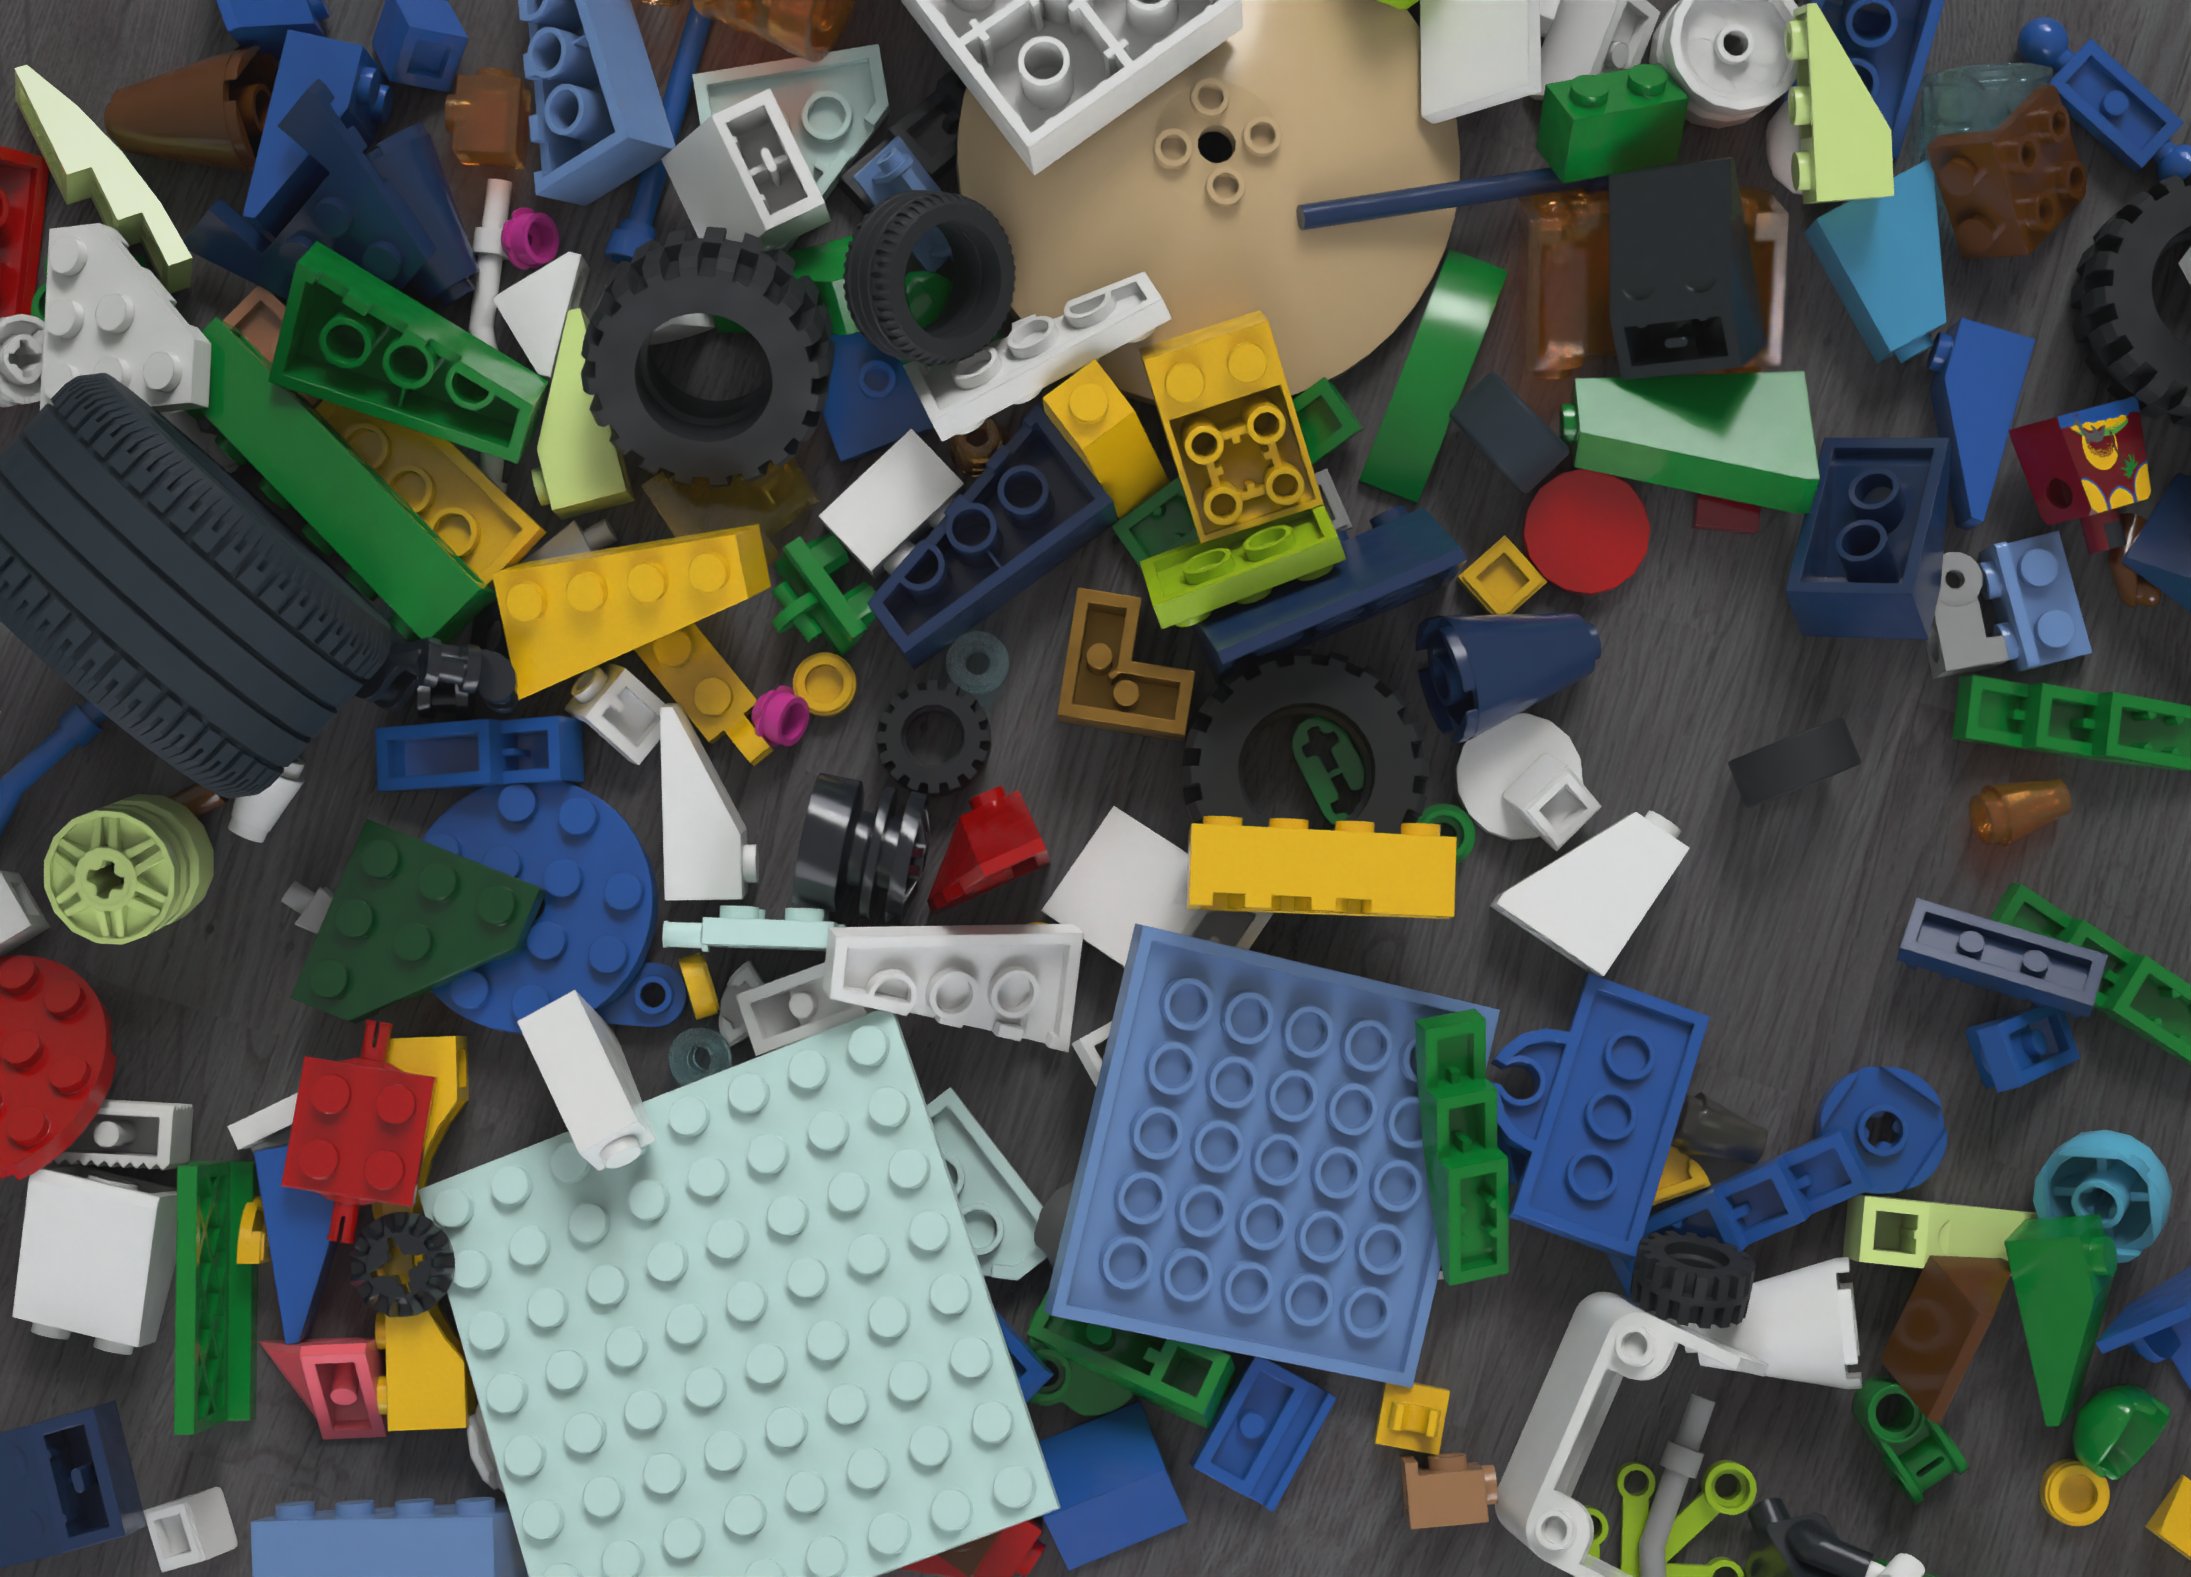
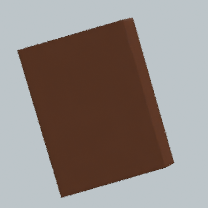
(1944, 1328)

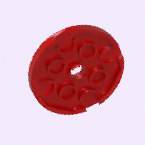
(51, 1061)

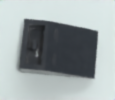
(1681, 271)

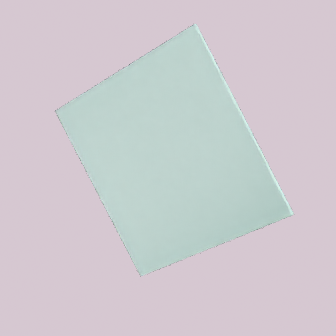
(745, 1334)

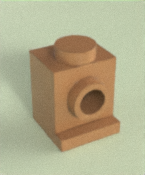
(1447, 1491)

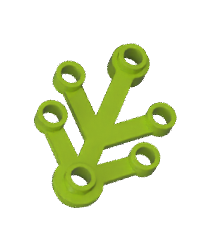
(1686, 1523)

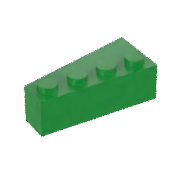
(399, 361)

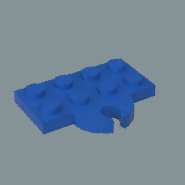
(1599, 1113)

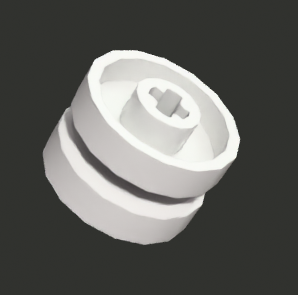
(1729, 83)

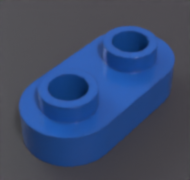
(631, 1007)

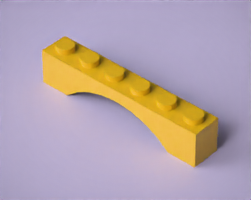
(425, 1360)

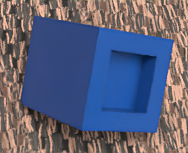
(420, 43)

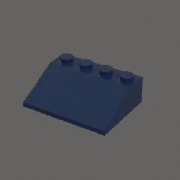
(1382, 570)

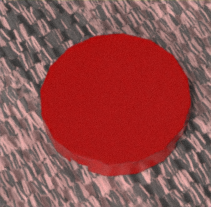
(1585, 532)

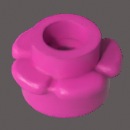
(529, 239)
(780, 717)

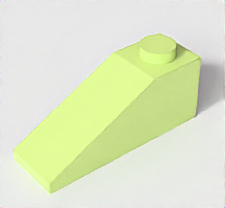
(577, 460)

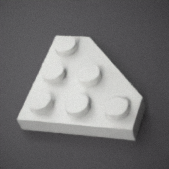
(117, 321)

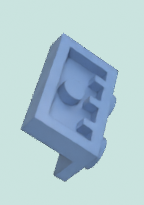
(2034, 601)

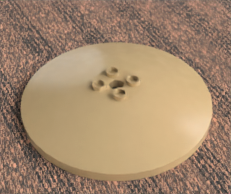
(1315, 112)

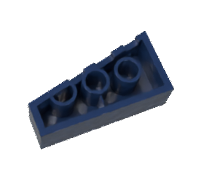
(995, 541)

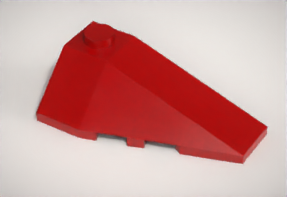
(988, 850)

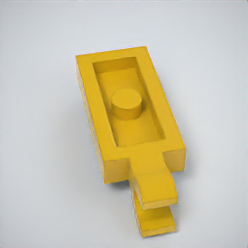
(705, 688)

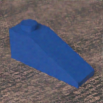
(1974, 405)
(297, 1240)

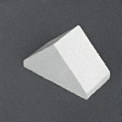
(539, 308)

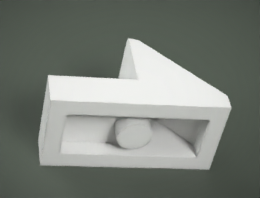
(793, 1010)

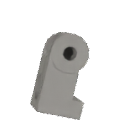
(1957, 631)

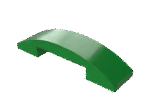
(1433, 376)

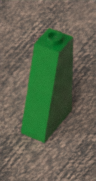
(1700, 434)

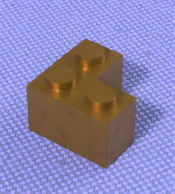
(1110, 689)

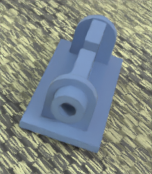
(898, 171)

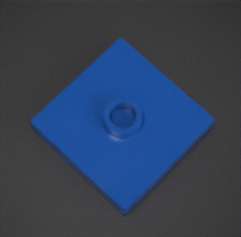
(869, 400)

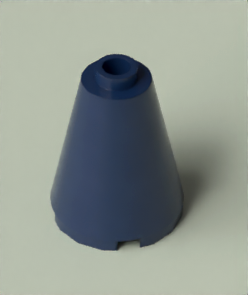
(417, 173)
(1500, 665)

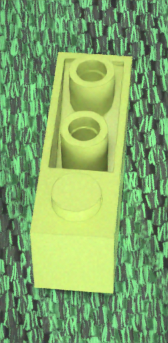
(1840, 127)
(1912, 1230)

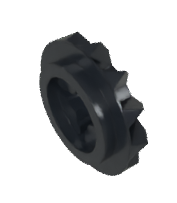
(428, 1280)

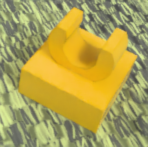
(1412, 1417)

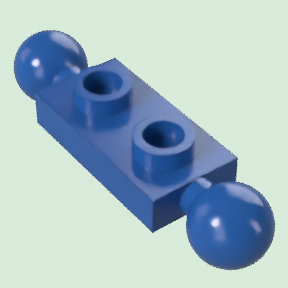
(2107, 100)

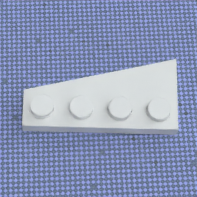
(1036, 355)
(979, 976)

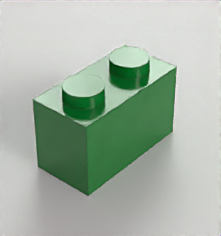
(1611, 122)

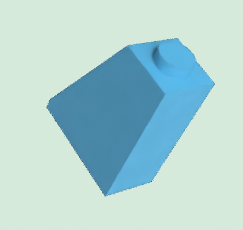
(1887, 264)

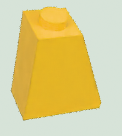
(1106, 437)

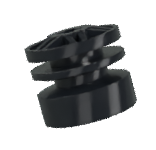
(861, 849)

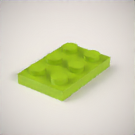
(1240, 566)

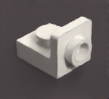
(618, 709)

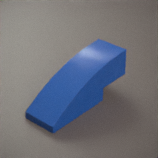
(479, 754)

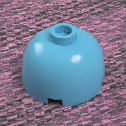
(2107, 1177)

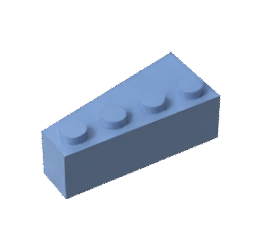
(593, 98)
(398, 1541)

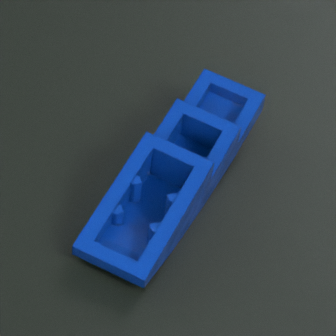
(1764, 1197)

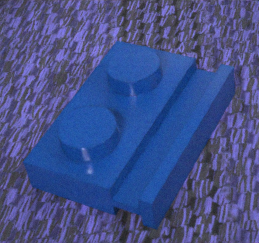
(1262, 1430)

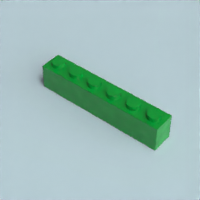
(337, 494)

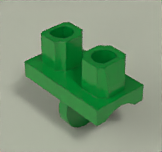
(812, 598)

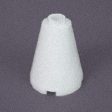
(1798, 1326)

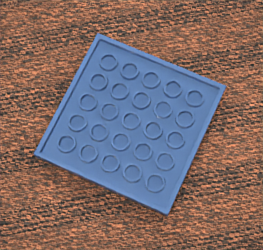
(1257, 1163)

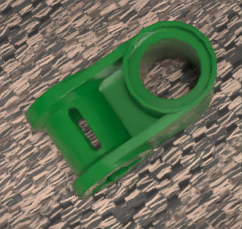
(1910, 1447)

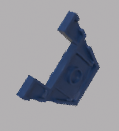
(347, 212)

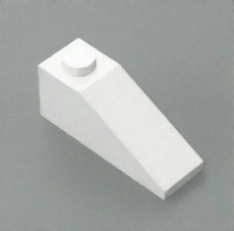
(701, 827)

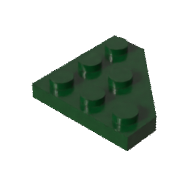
(409, 924)

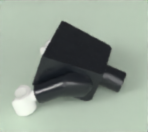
(1811, 1548)

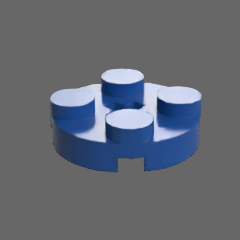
(1916, 1121)

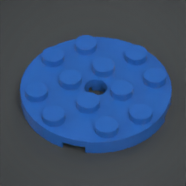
(596, 899)

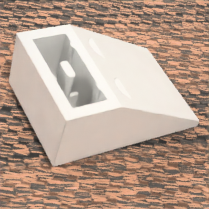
(1141, 879)

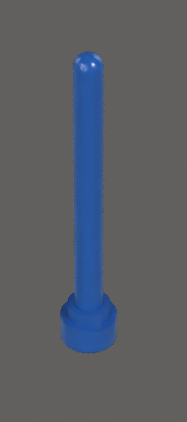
(638, 227)

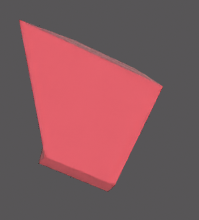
(335, 1382)

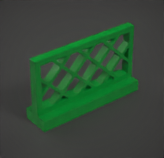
(214, 1297)

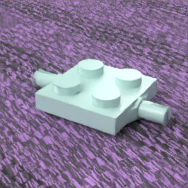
(748, 929)

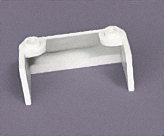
(1601, 1345)

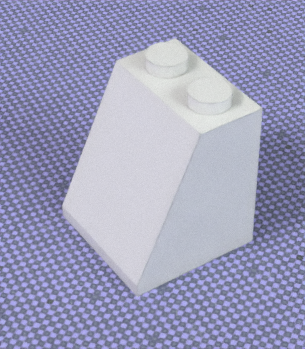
(96, 1256)

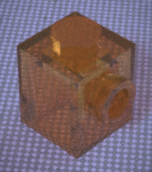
(489, 119)

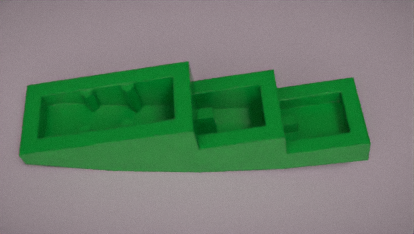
(1165, 517)
(2074, 723)
(2132, 987)
(1460, 1147)

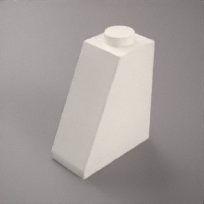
(1597, 891)
(589, 1081)

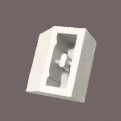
(746, 175)

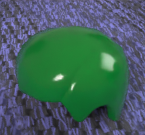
(2117, 1428)

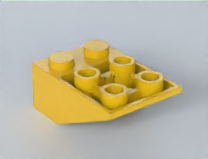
(1231, 426)

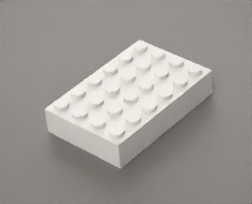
(1069, 66)

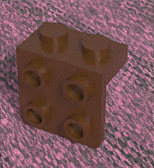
(2010, 182)

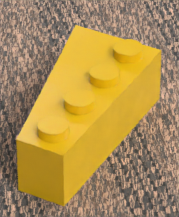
(605, 602)
(1321, 870)

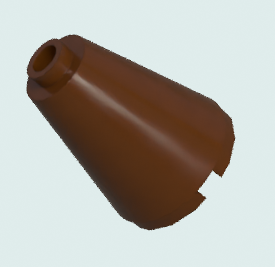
(199, 112)

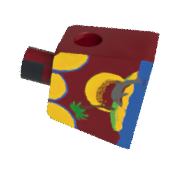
(2086, 468)

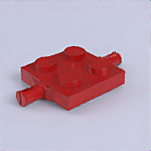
(359, 1131)

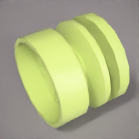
(154, 848)

